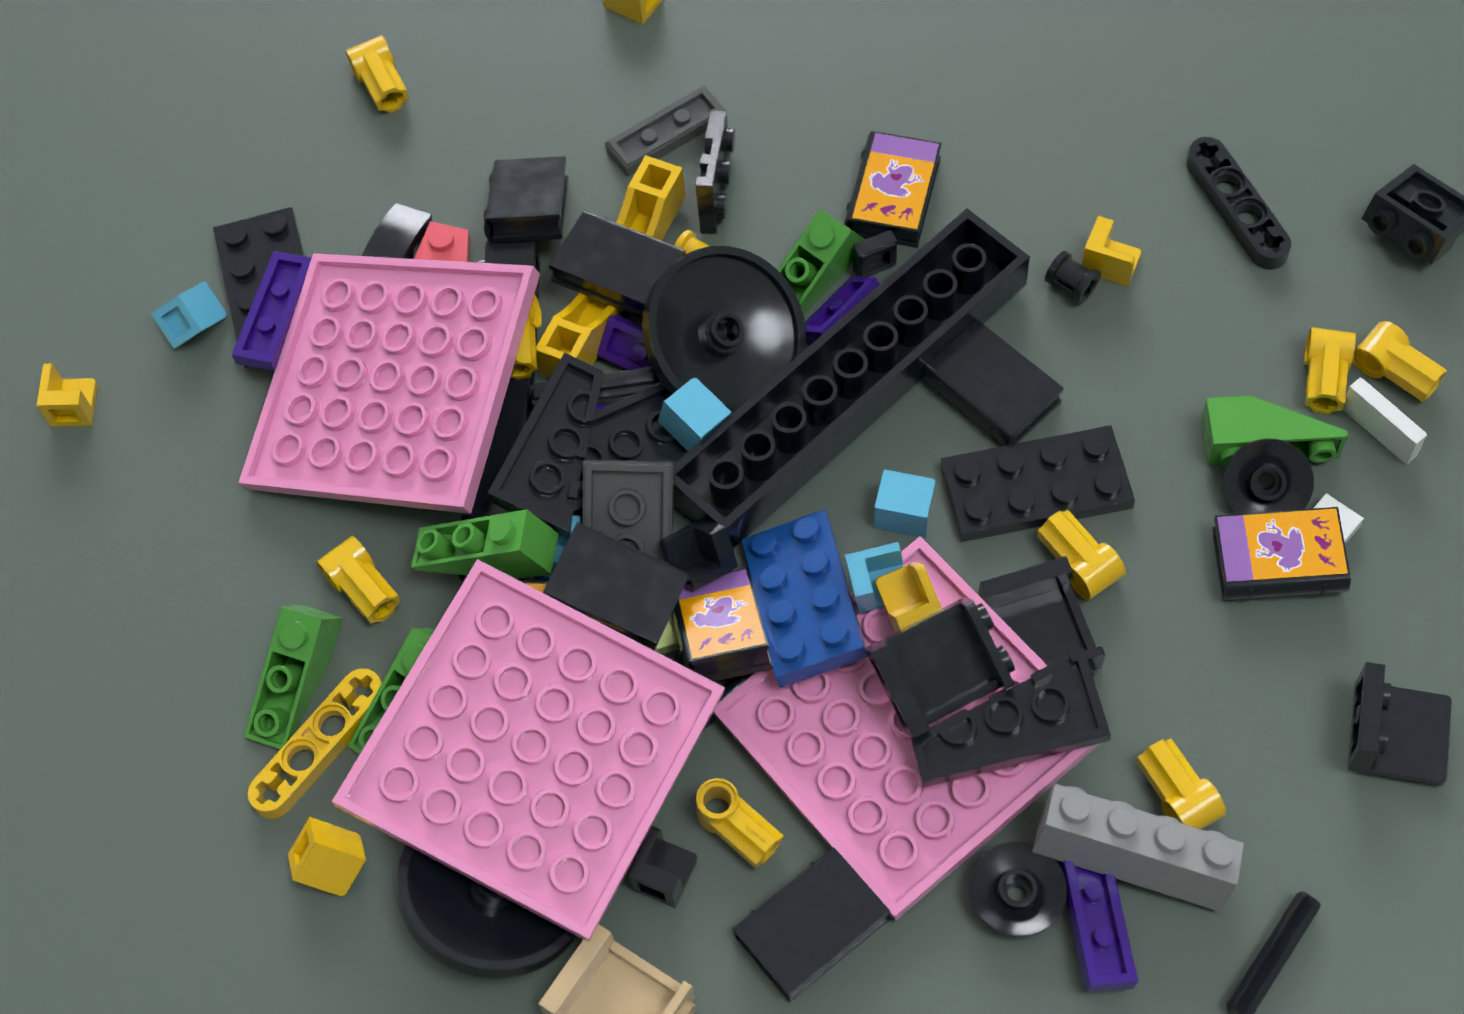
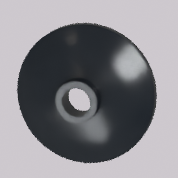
(1290, 472)
(1016, 866)

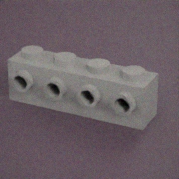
(1138, 847)

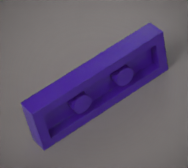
(271, 312)
(1099, 930)

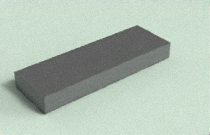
(663, 130)

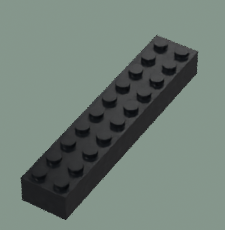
(847, 377)

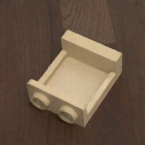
(613, 980)

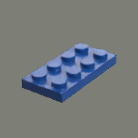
(804, 598)

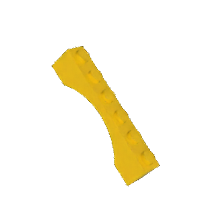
(648, 208)

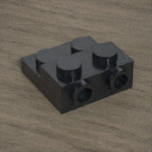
(1417, 214)

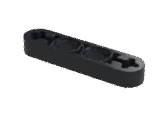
(1243, 200)

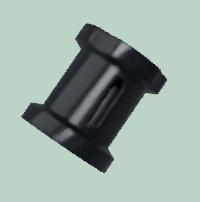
(1072, 277)

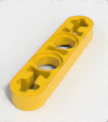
(311, 738)

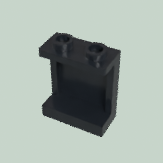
(1043, 611)
(940, 664)

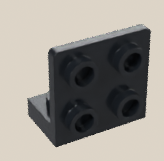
(1398, 730)

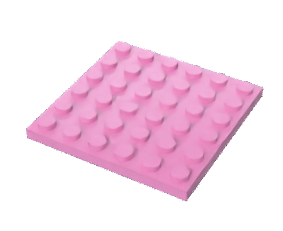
(391, 381)
(530, 749)
(854, 768)

